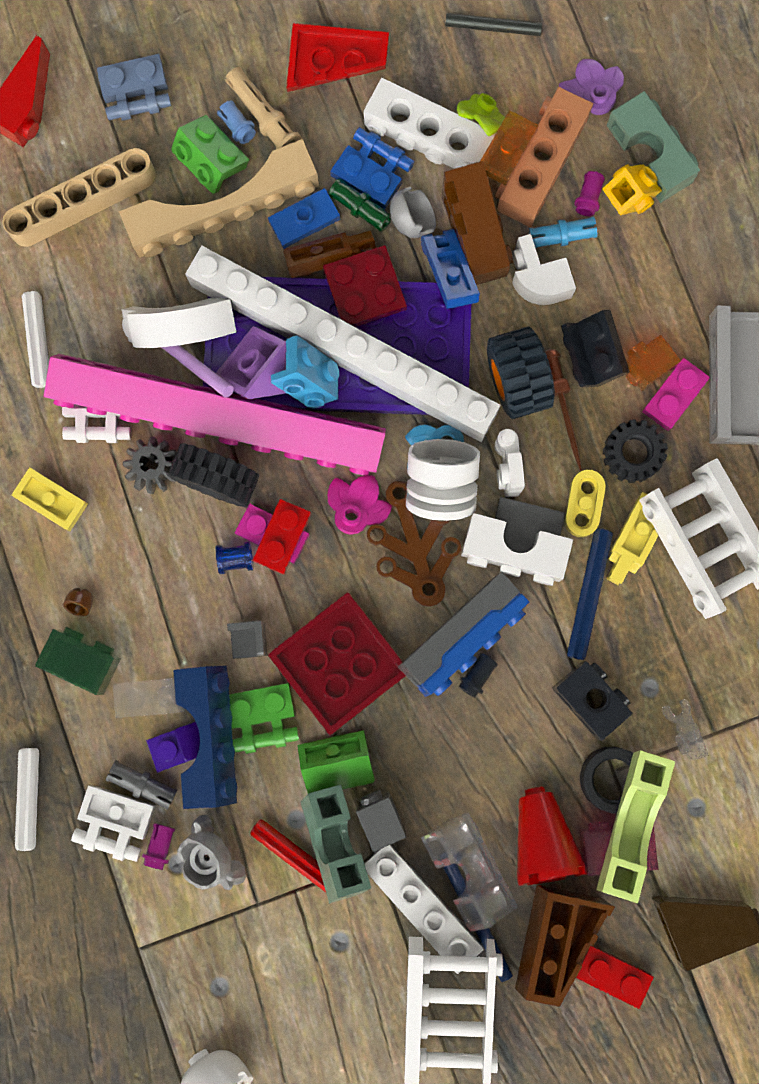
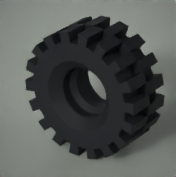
(213, 475)

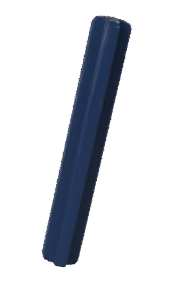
(590, 594)

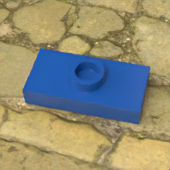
(304, 218)

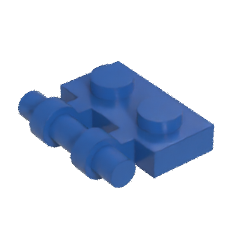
(367, 175)

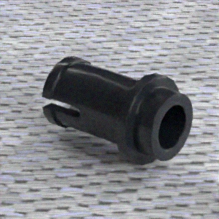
(477, 675)

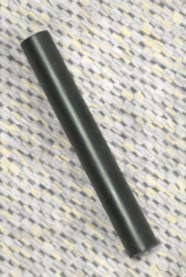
(493, 24)

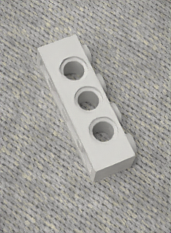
(422, 114)

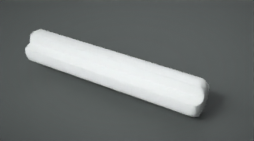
(35, 338)
(27, 799)

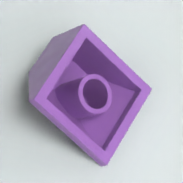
(253, 363)

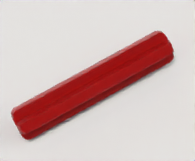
(288, 852)

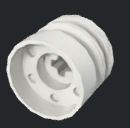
(442, 479)

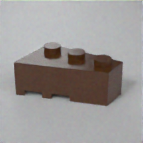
(476, 222)
(556, 942)

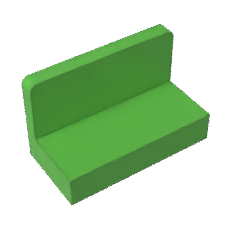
(336, 762)

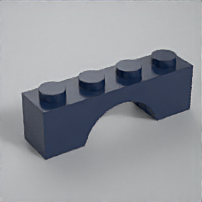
(212, 775)

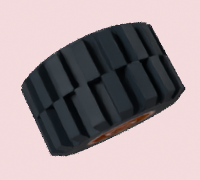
(520, 372)

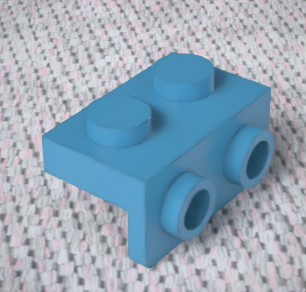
(308, 374)

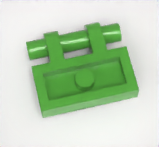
(260, 707)

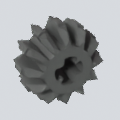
(151, 453)

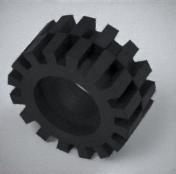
(643, 433)

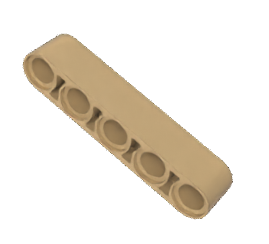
(63, 197)

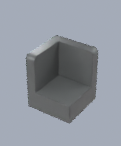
(248, 639)

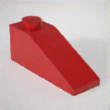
(24, 94)

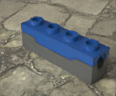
(463, 635)

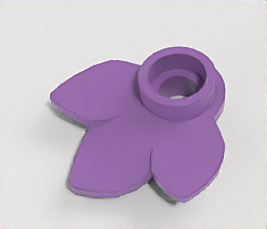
(595, 85)

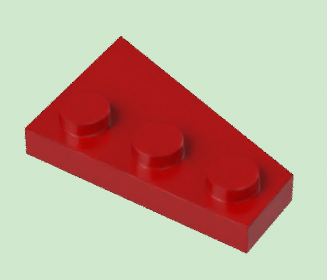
(333, 54)

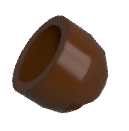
(78, 602)

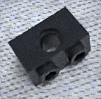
(599, 720)

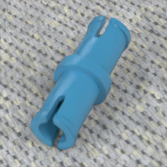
(564, 232)

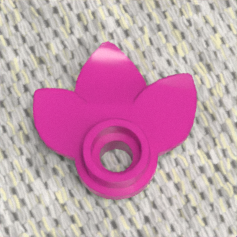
(357, 499)

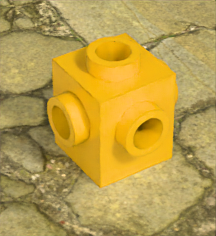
(632, 189)

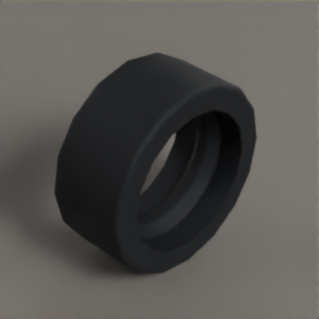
(588, 770)

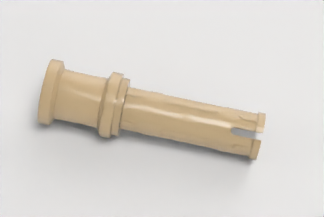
(271, 121)

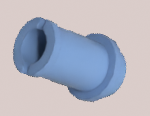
(241, 128)

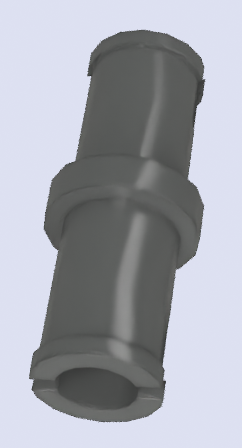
(141, 784)

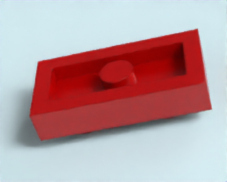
(282, 536)
(615, 976)

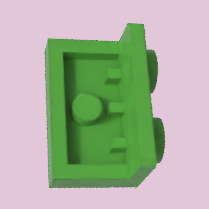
(208, 152)

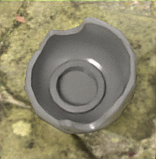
(412, 213)

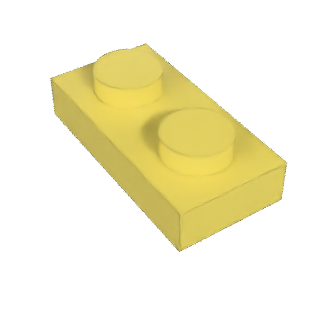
(49, 499)

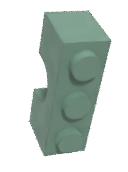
(642, 123)
(339, 865)

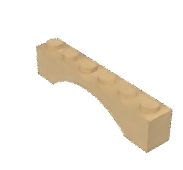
(160, 225)

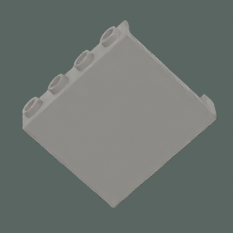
(733, 377)

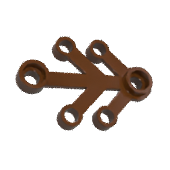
(415, 551)

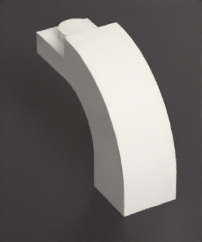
(178, 324)

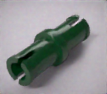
(360, 205)

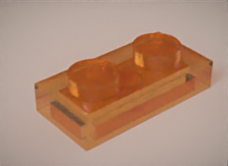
(508, 147)

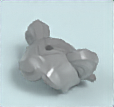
(206, 872)

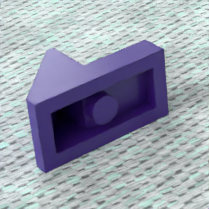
(175, 747)

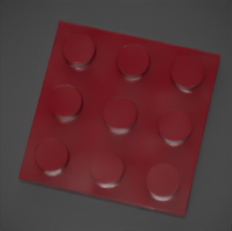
(338, 663)

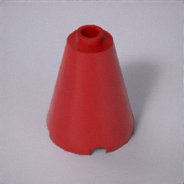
(544, 841)

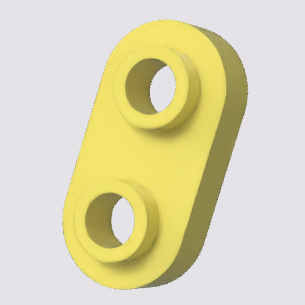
(585, 504)

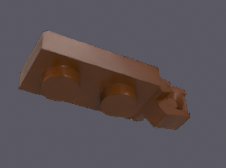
(311, 256)

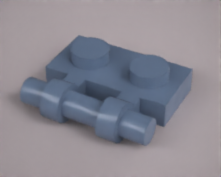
(134, 79)

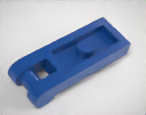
(450, 269)

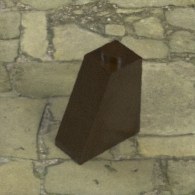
(706, 928)

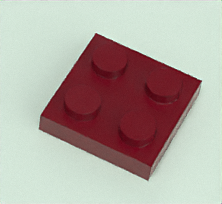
(365, 287)

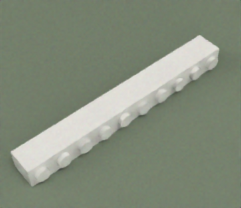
(343, 344)

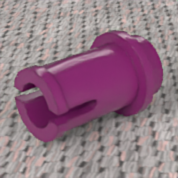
(588, 202)
(158, 846)

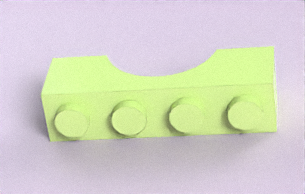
(629, 842)

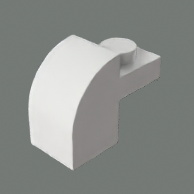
(540, 282)

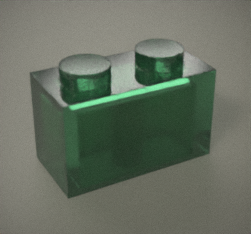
(78, 661)

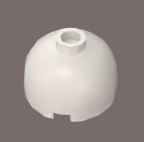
(216, 1068)

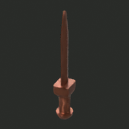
(561, 388)

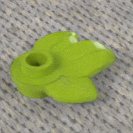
(483, 110)

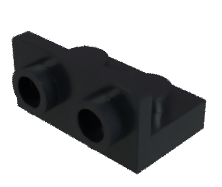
(595, 349)

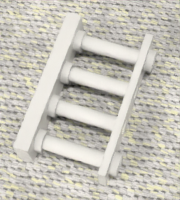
(734, 519)
(420, 995)

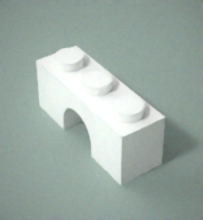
(486, 545)

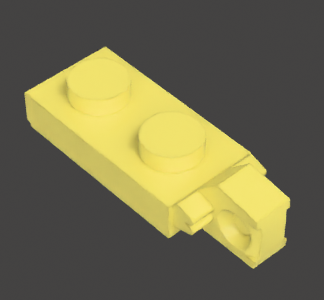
(632, 544)

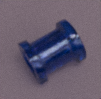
(234, 558)

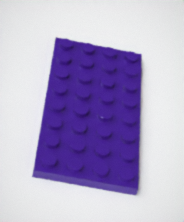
(423, 332)

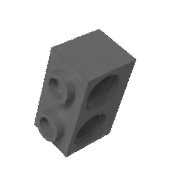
(380, 820)

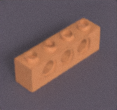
(562, 110)

